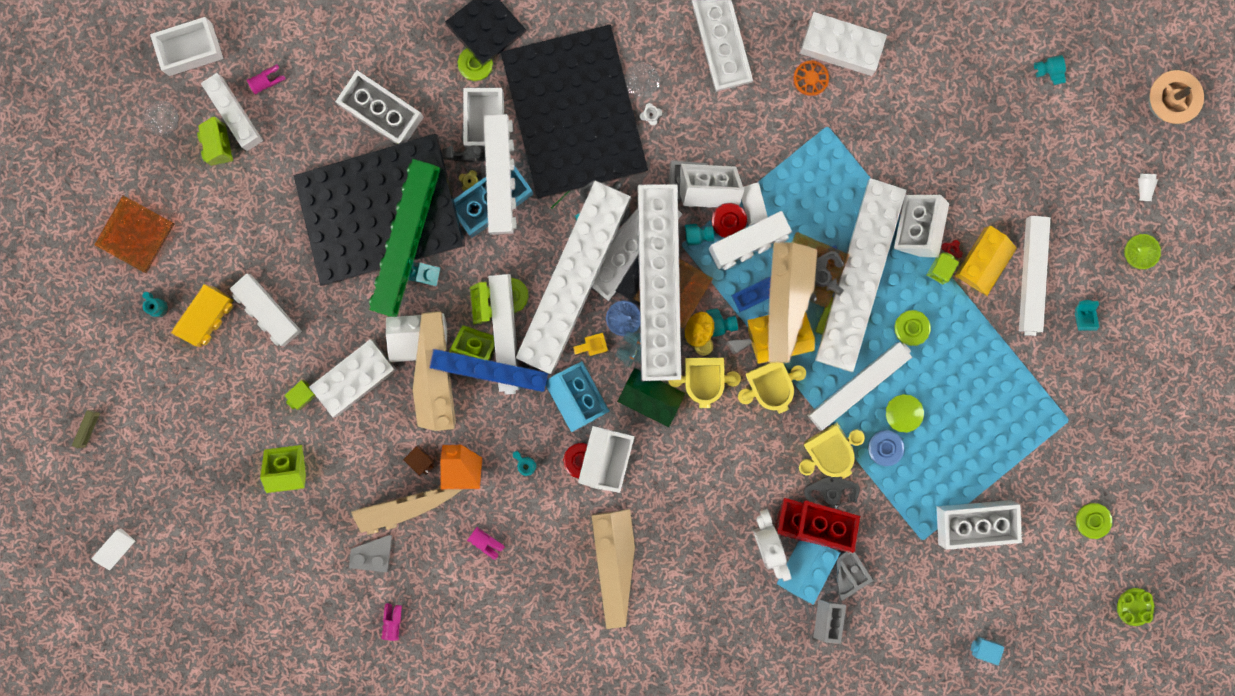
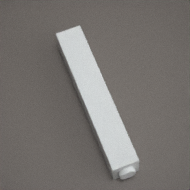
(1034, 275)
(504, 324)
(860, 385)

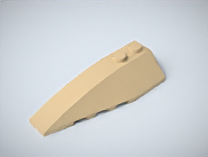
(790, 292)
(432, 387)
(399, 510)
(615, 562)

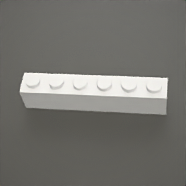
(498, 174)

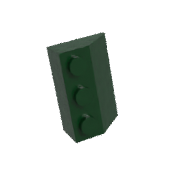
(651, 398)

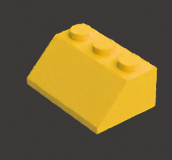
(986, 260)
(203, 316)

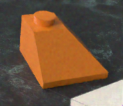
(460, 468)

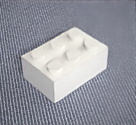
(186, 46)
(476, 104)
(606, 459)

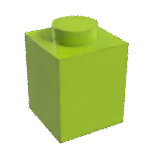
(943, 268)
(299, 395)

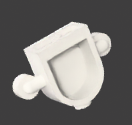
(770, 546)

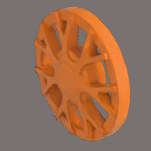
(811, 78)

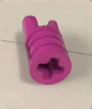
(261, 81)
(482, 539)
(391, 626)

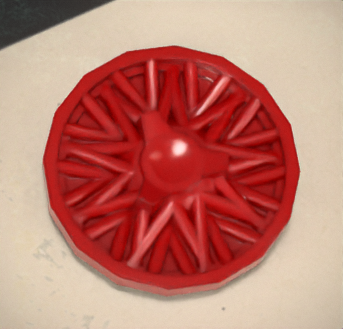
(728, 219)
(574, 459)

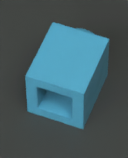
(987, 650)

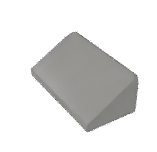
(737, 345)

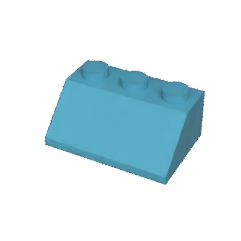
(576, 396)
(809, 570)

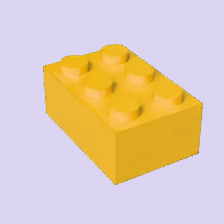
(759, 334)

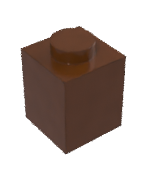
(419, 461)

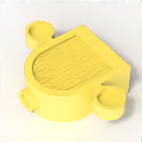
(705, 380)
(772, 386)
(831, 452)

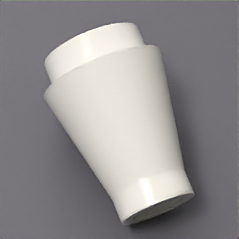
(1147, 185)

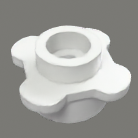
(649, 108)

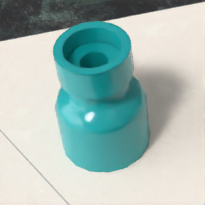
(1054, 66)
(696, 235)
(154, 306)
(722, 325)
(526, 465)

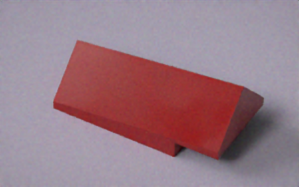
(818, 524)

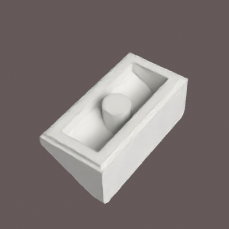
(753, 204)
(113, 549)

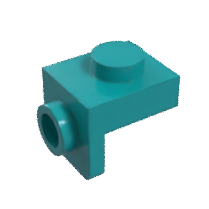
(424, 274)
(1086, 315)

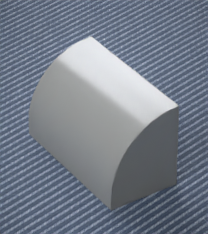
(829, 621)

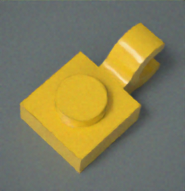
(593, 344)

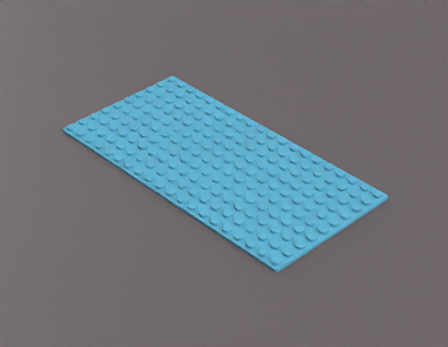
(974, 390)

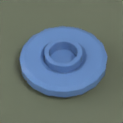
(623, 317)
(886, 448)

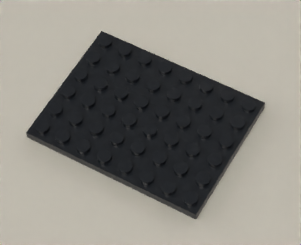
(574, 111)
(355, 201)

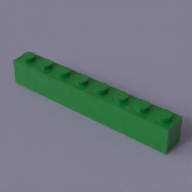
(404, 238)

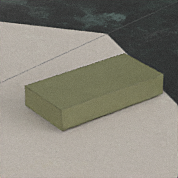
(86, 429)

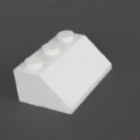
(709, 185)
(922, 225)
(403, 337)

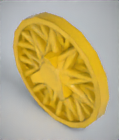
(699, 329)

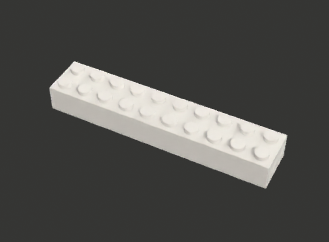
(573, 277)

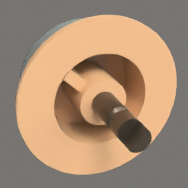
(1176, 97)

